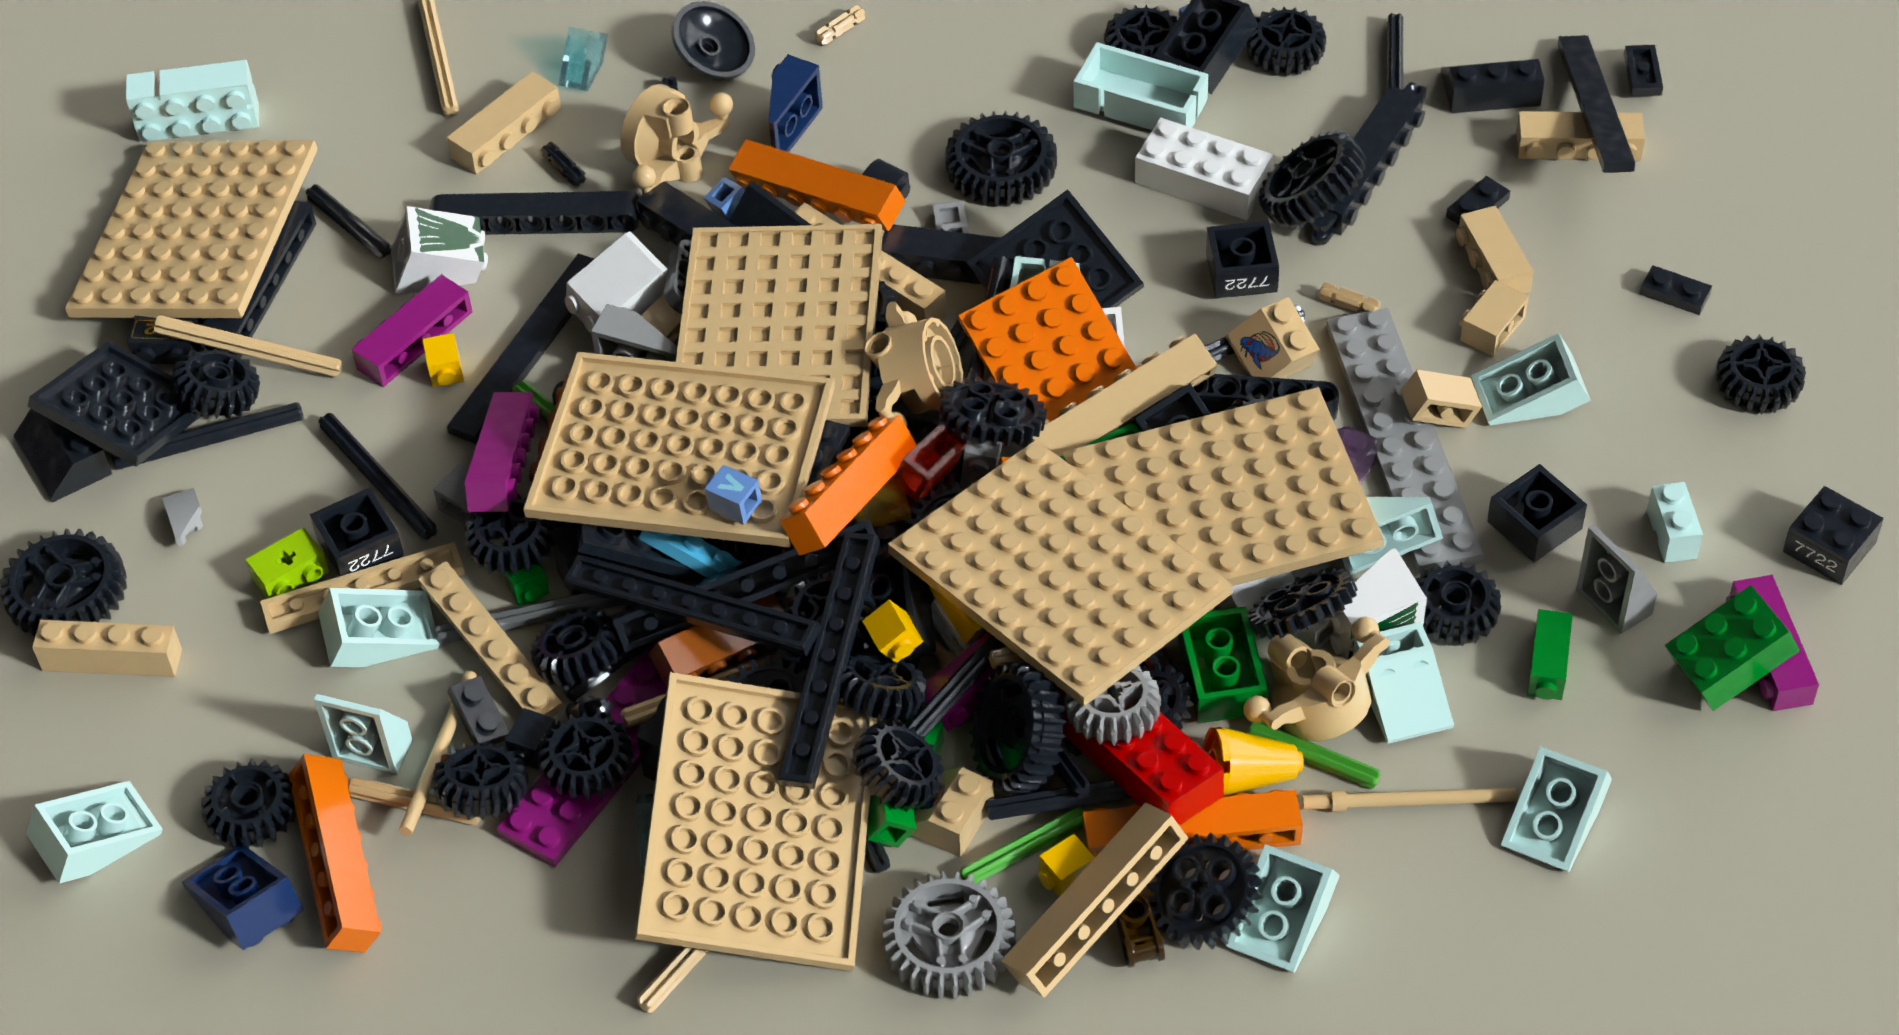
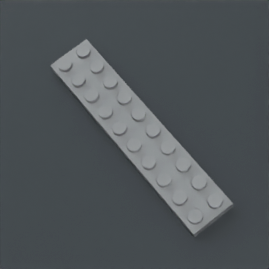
(1406, 449)

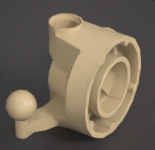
(665, 139)
(913, 362)
(1318, 693)

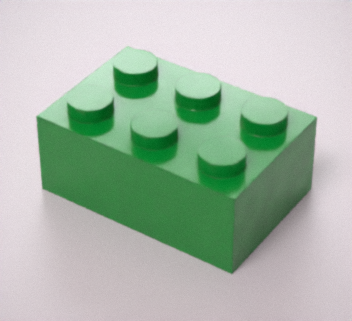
(1732, 647)
(1222, 664)

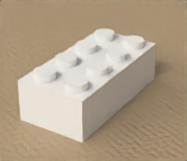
(1202, 168)

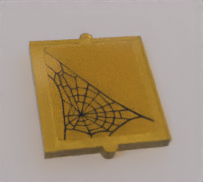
(886, 506)

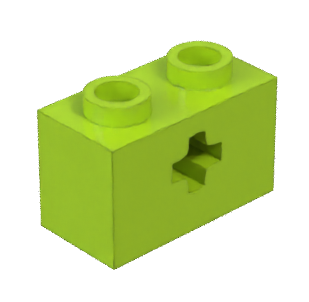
(287, 564)

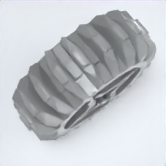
(1119, 711)

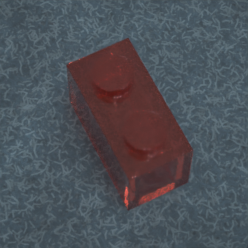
(929, 462)

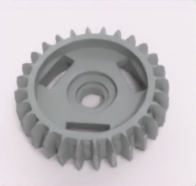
(951, 956)

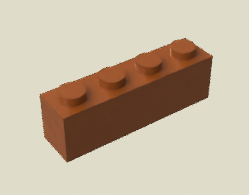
(704, 649)

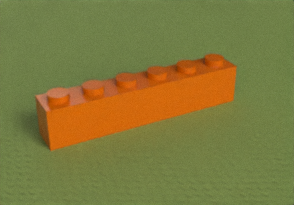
(817, 184)
(847, 484)
(1246, 818)
(334, 854)

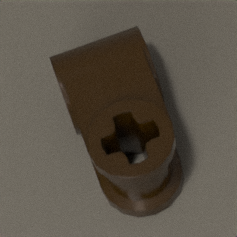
(1139, 936)

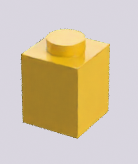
(443, 360)
(892, 631)
(1063, 864)

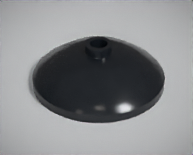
(713, 40)

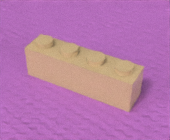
(504, 122)
(1567, 137)
(107, 648)

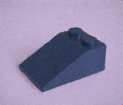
(793, 101)
(244, 896)

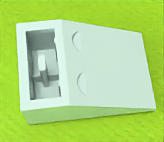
(1407, 686)

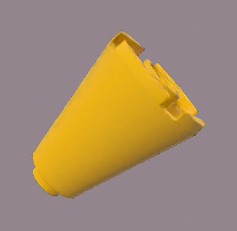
(1251, 759)

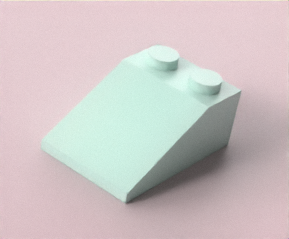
(1531, 384)
(1404, 524)
(375, 625)
(364, 734)
(1556, 809)
(90, 829)
(1291, 908)

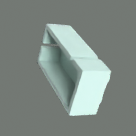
(1139, 88)
(193, 101)

